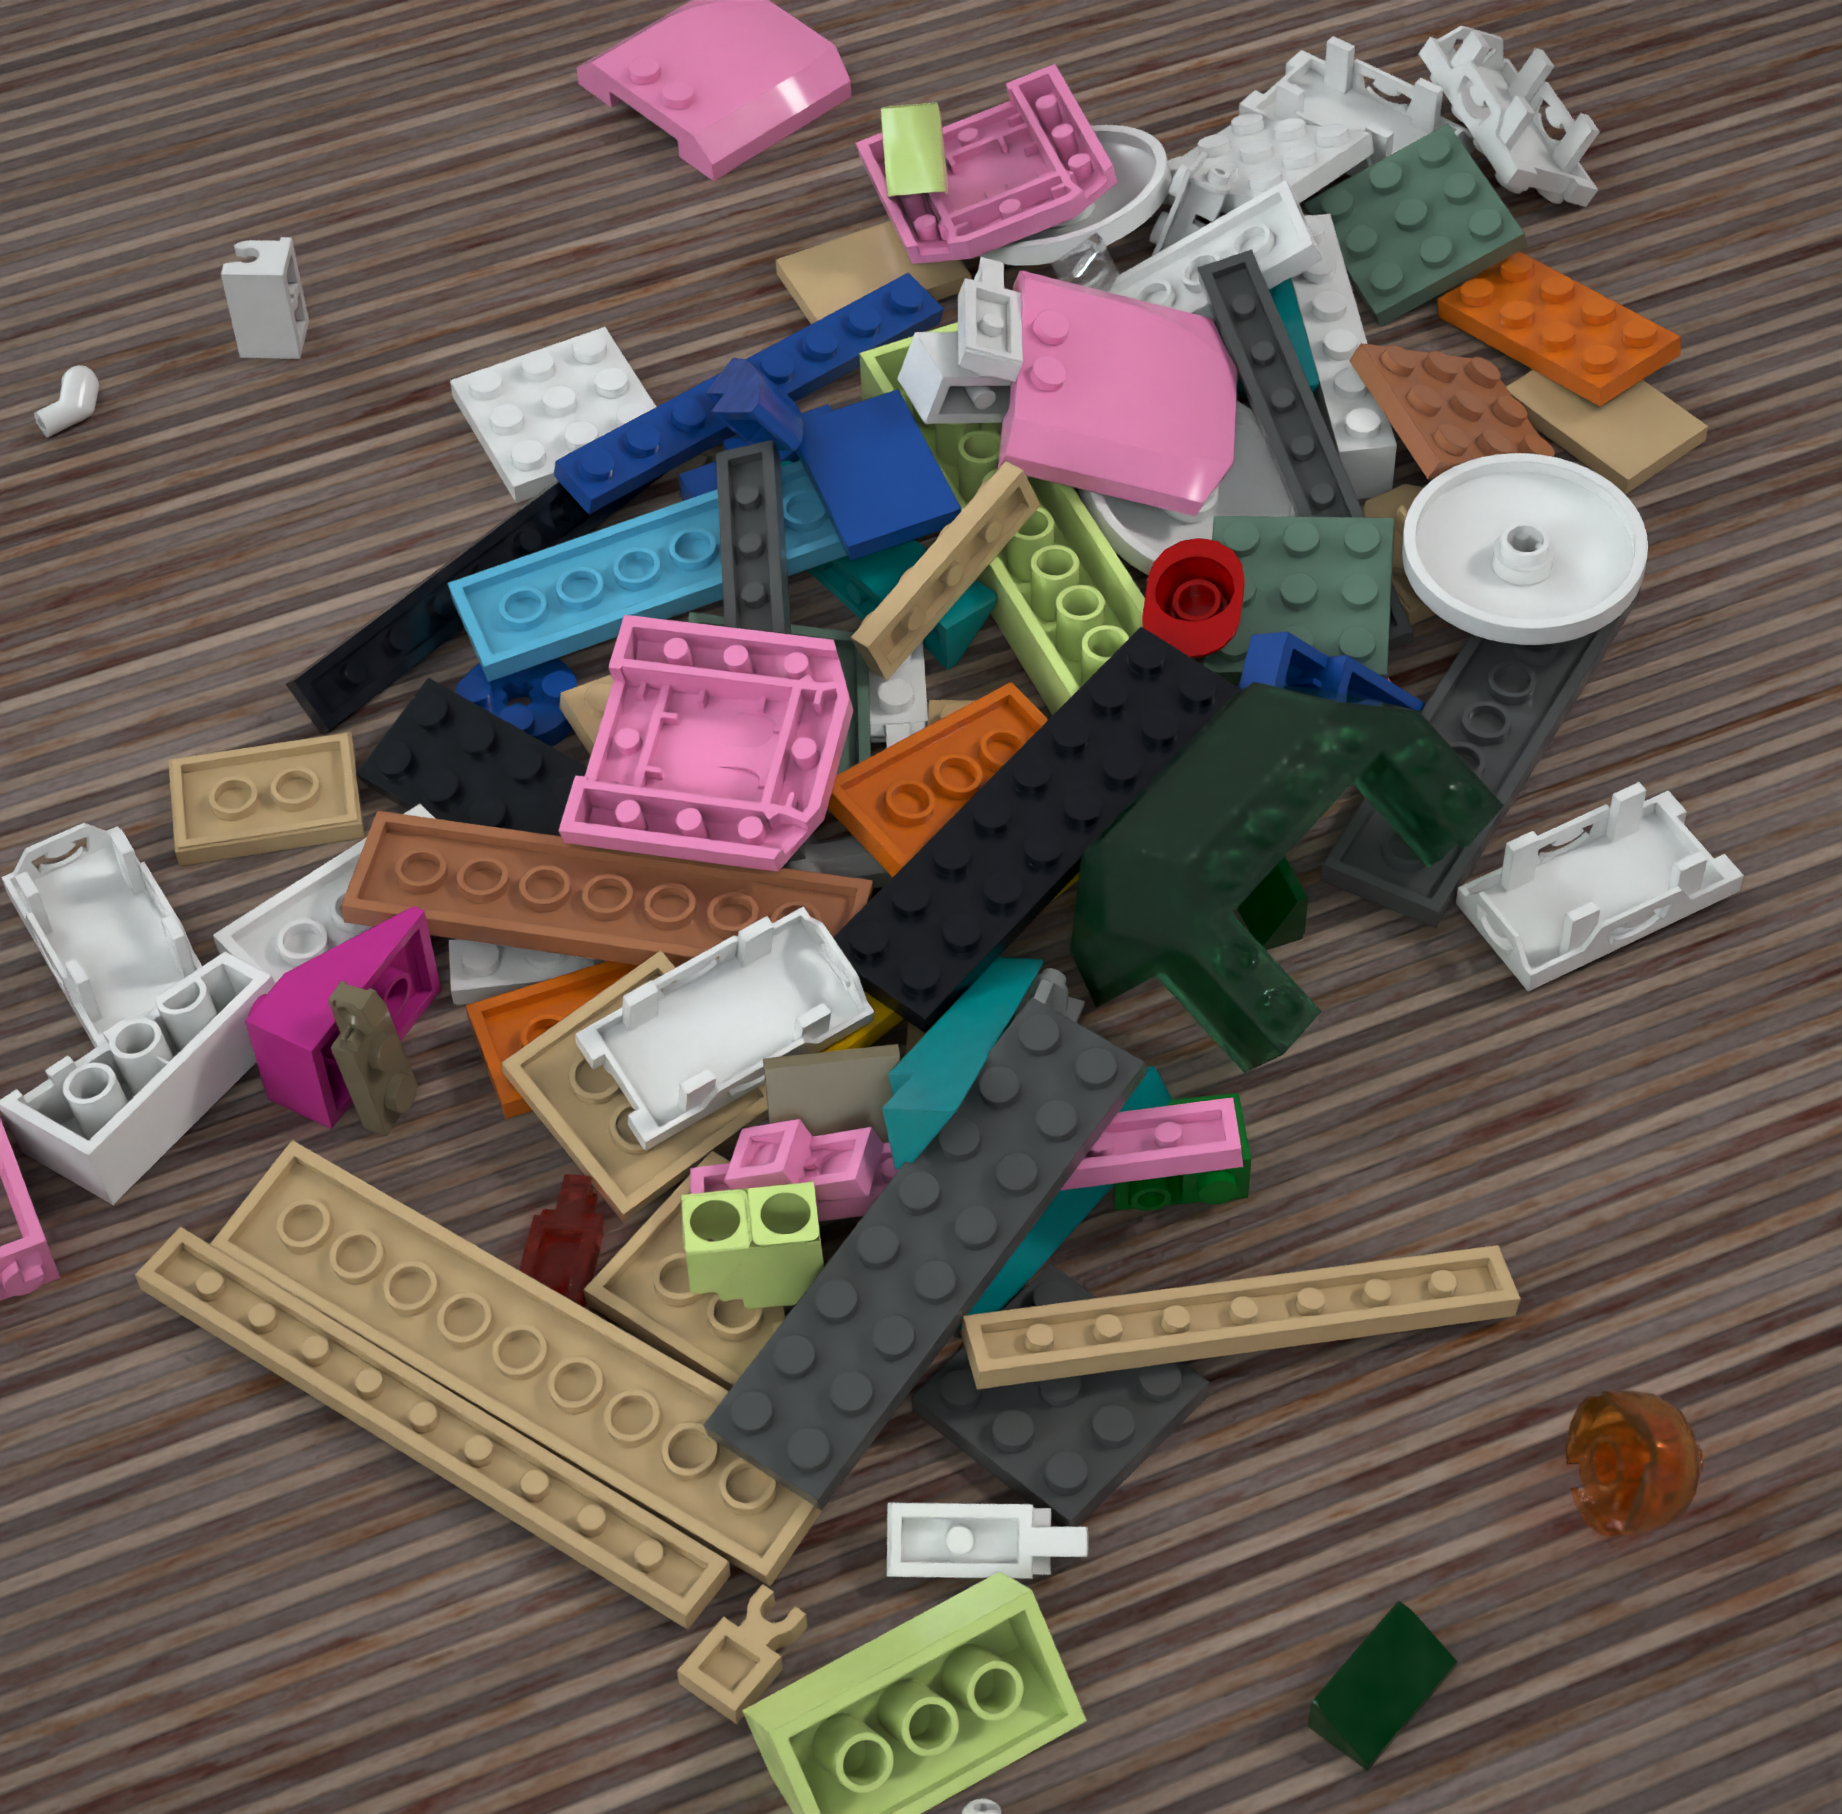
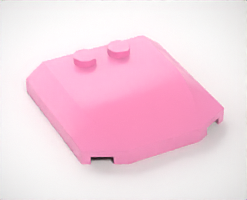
(722, 79)
(1006, 174)
(1120, 397)
(712, 745)

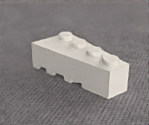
(143, 1086)

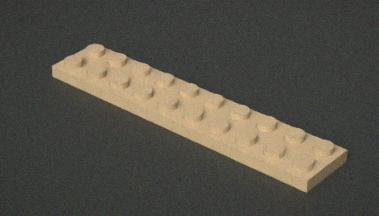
(515, 1354)

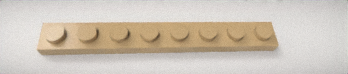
(1237, 1316)

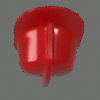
(1195, 596)

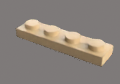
(945, 570)

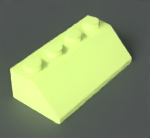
(920, 1708)

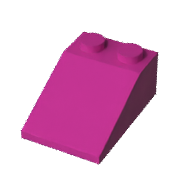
(296, 1027)

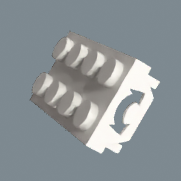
(1336, 94)
(1504, 116)
(1599, 891)
(101, 926)
(707, 1034)

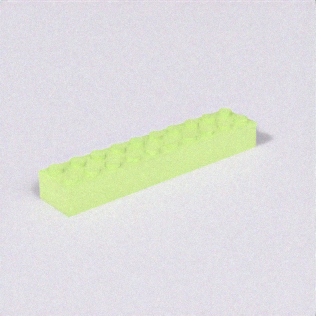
(1058, 579)

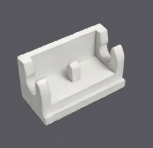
(266, 300)

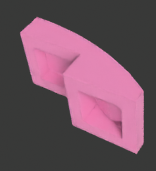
(787, 1153)

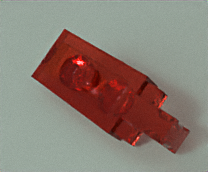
(566, 1241)

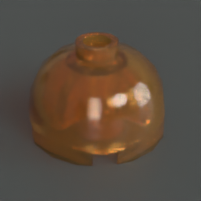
(1633, 1461)

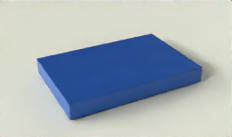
(876, 475)

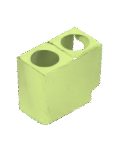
(914, 149)
(762, 1243)

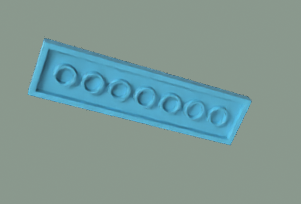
(636, 568)

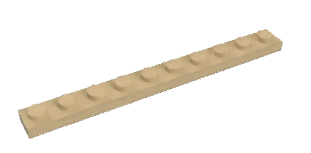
(436, 1428)

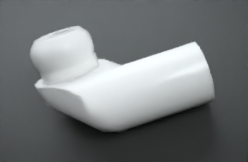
(75, 403)

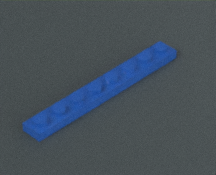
(796, 365)

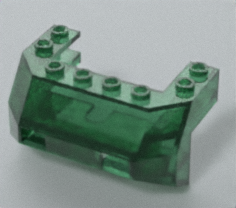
(1221, 817)

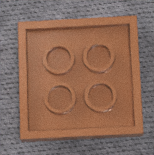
(1446, 406)

